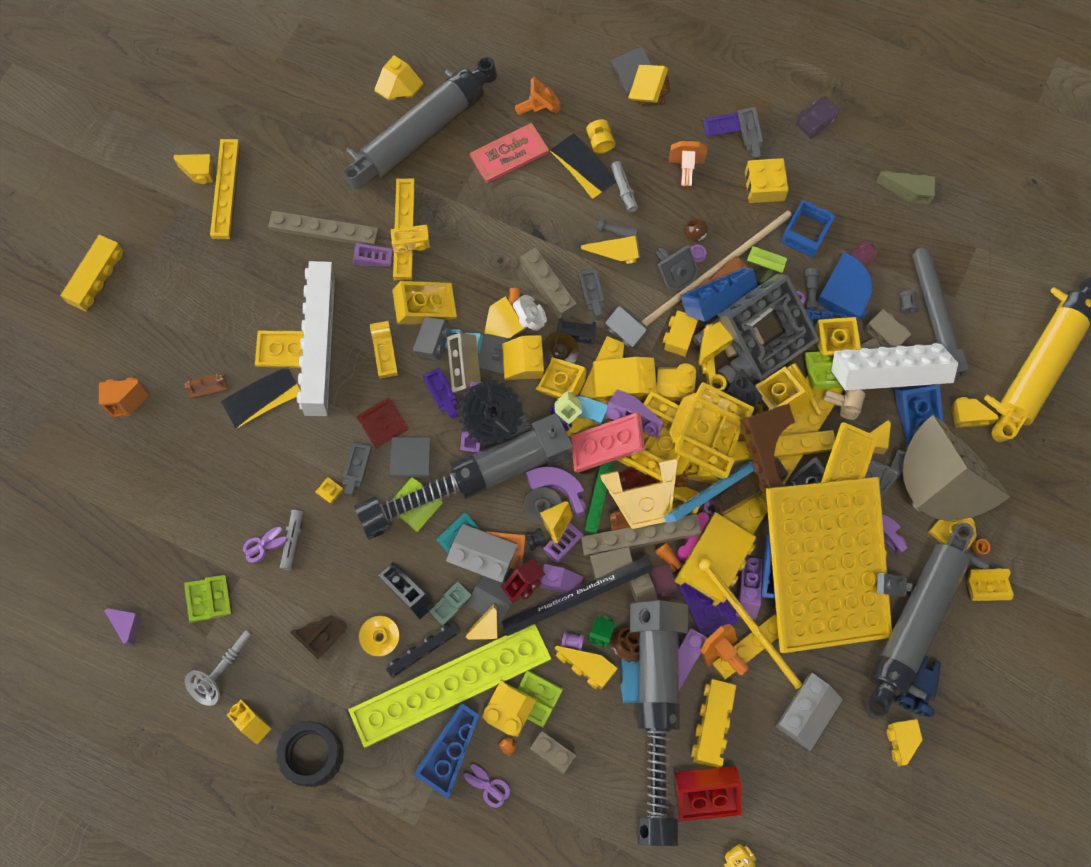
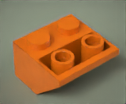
(121, 397)

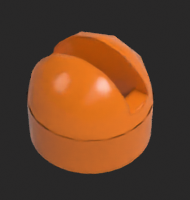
(984, 547)
(507, 746)

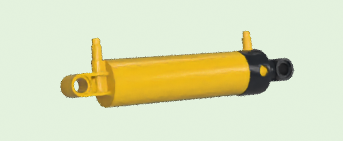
(1044, 363)

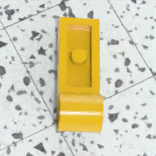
(383, 349)
(709, 370)

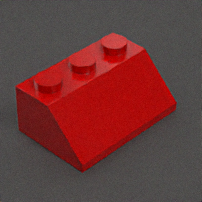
(708, 793)

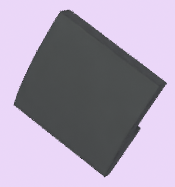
(627, 66)
(410, 457)

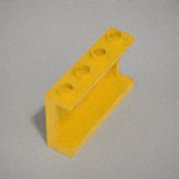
(726, 547)

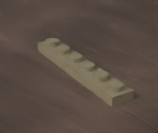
(323, 228)
(648, 535)

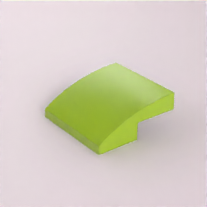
(767, 259)
(820, 371)
(419, 516)
(207, 598)
(545, 693)

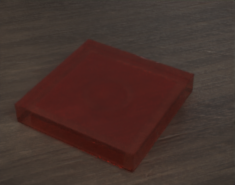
(382, 423)

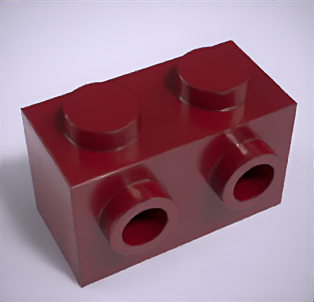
(523, 581)

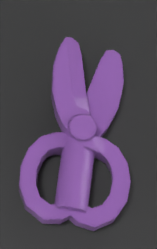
(265, 543)
(483, 782)

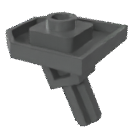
(677, 269)

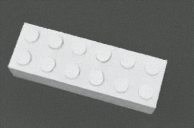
(894, 367)

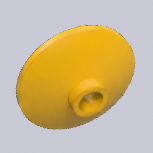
(369, 632)

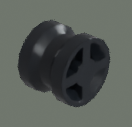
(535, 539)

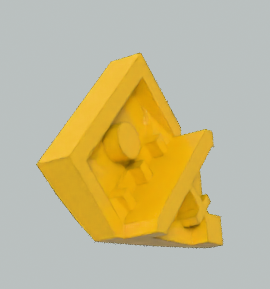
(502, 320)

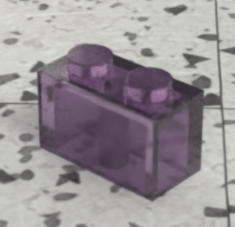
(817, 117)

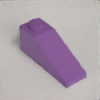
(689, 653)

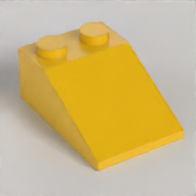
(423, 299)
(628, 375)

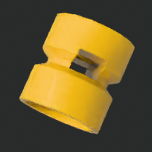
(600, 136)

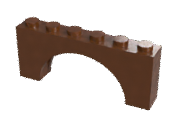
(761, 437)

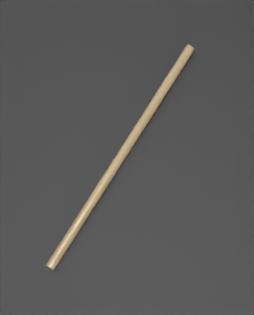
(711, 272)

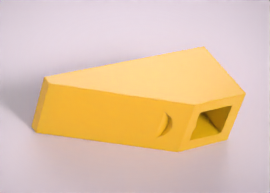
(592, 666)

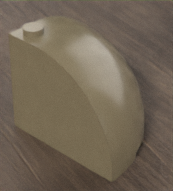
(948, 476)

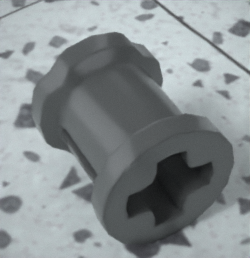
(908, 302)

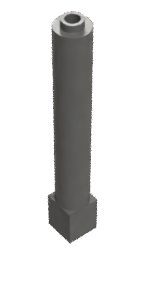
(937, 307)

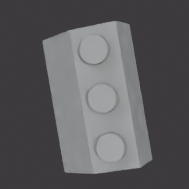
(482, 553)
(809, 711)

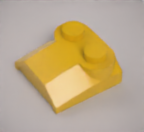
(562, 377)
(676, 382)
(508, 709)

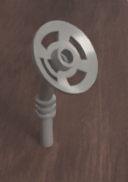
(208, 682)

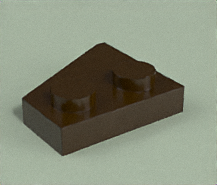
(319, 635)

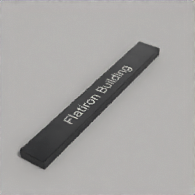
(577, 595)

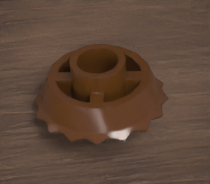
(626, 644)

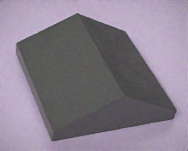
(488, 593)

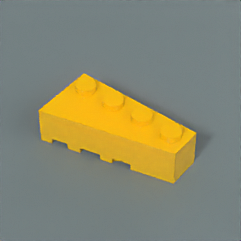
(713, 724)

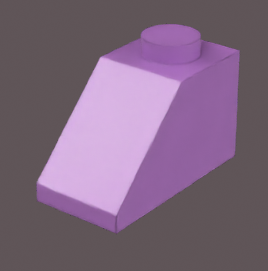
(560, 579)

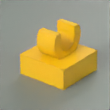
(329, 490)

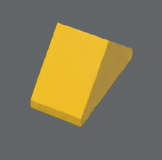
(883, 434)
(556, 520)
(486, 626)

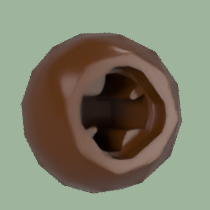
(696, 230)

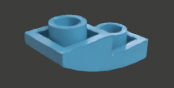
(630, 681)

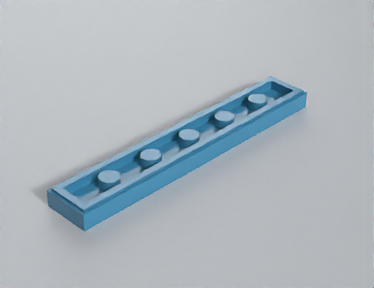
(709, 492)

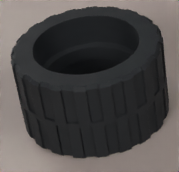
(286, 745)

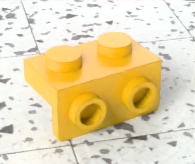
(410, 238)
(989, 584)

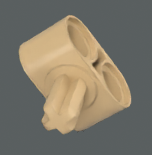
(850, 402)

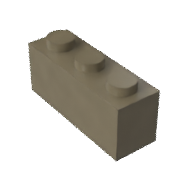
(463, 361)

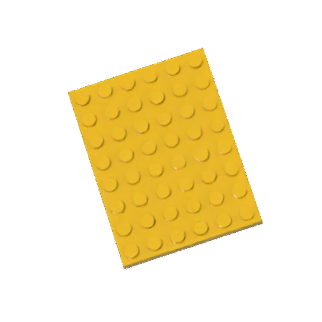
(828, 563)

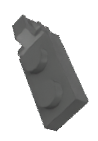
(750, 131)
(592, 292)
(356, 467)
(893, 585)

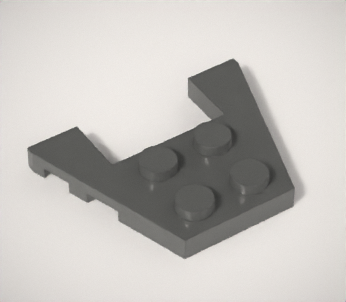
(886, 474)

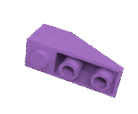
(625, 404)
(750, 586)

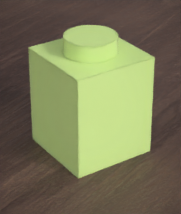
(568, 407)

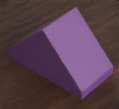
(125, 624)

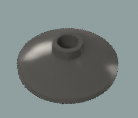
(530, 504)

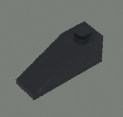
(406, 590)

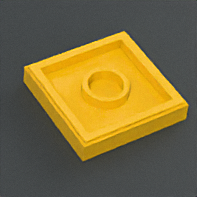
(648, 83)

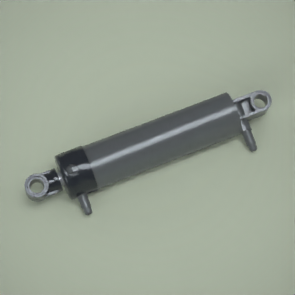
(419, 123)
(920, 621)

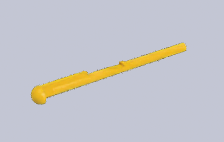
(705, 564)

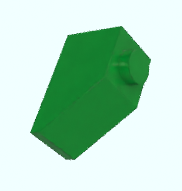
(601, 632)

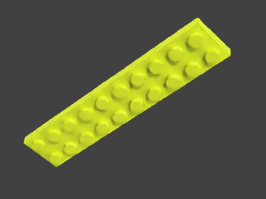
(448, 685)

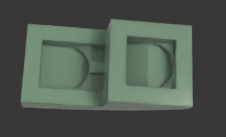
(450, 604)

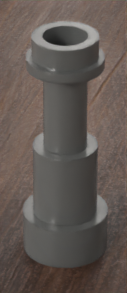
(621, 231)
(812, 276)

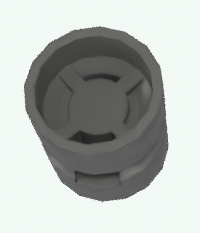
(730, 372)

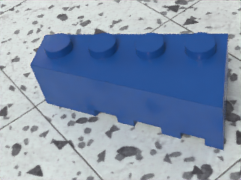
(719, 294)
(446, 755)

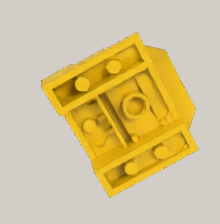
(709, 428)
(657, 448)

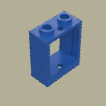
(800, 242)

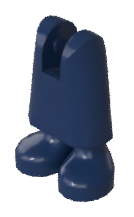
(928, 682)

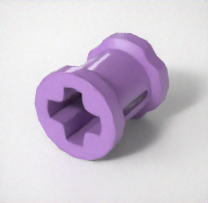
(572, 641)

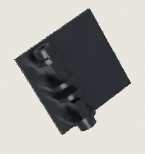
(744, 390)

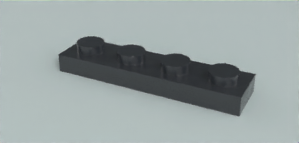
(415, 654)

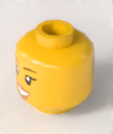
(740, 857)

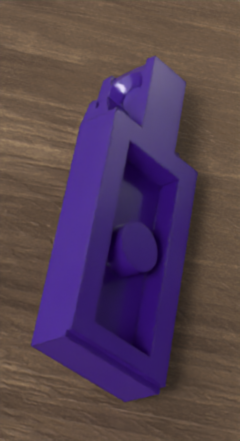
(721, 124)
(441, 392)

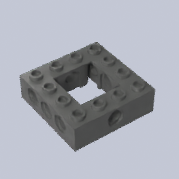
(799, 333)

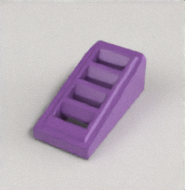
(365, 261)
(558, 557)

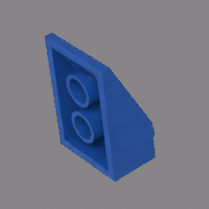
(916, 405)

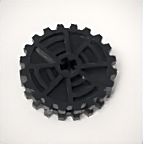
(477, 419)

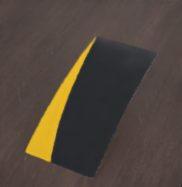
(583, 165)
(260, 397)

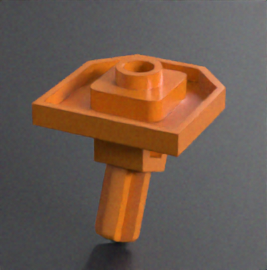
(540, 98)
(687, 154)
(720, 646)

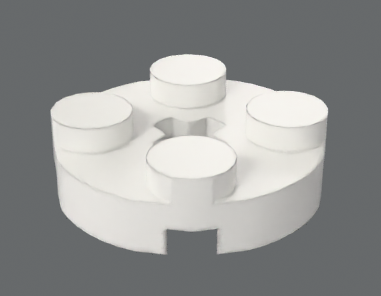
(529, 313)

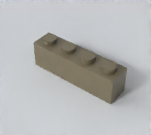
(548, 284)

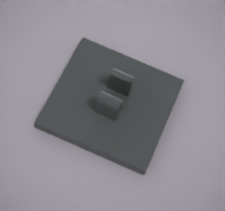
(491, 354)

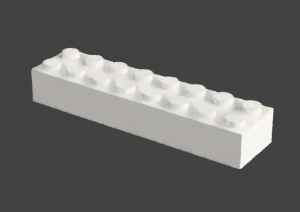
(317, 339)

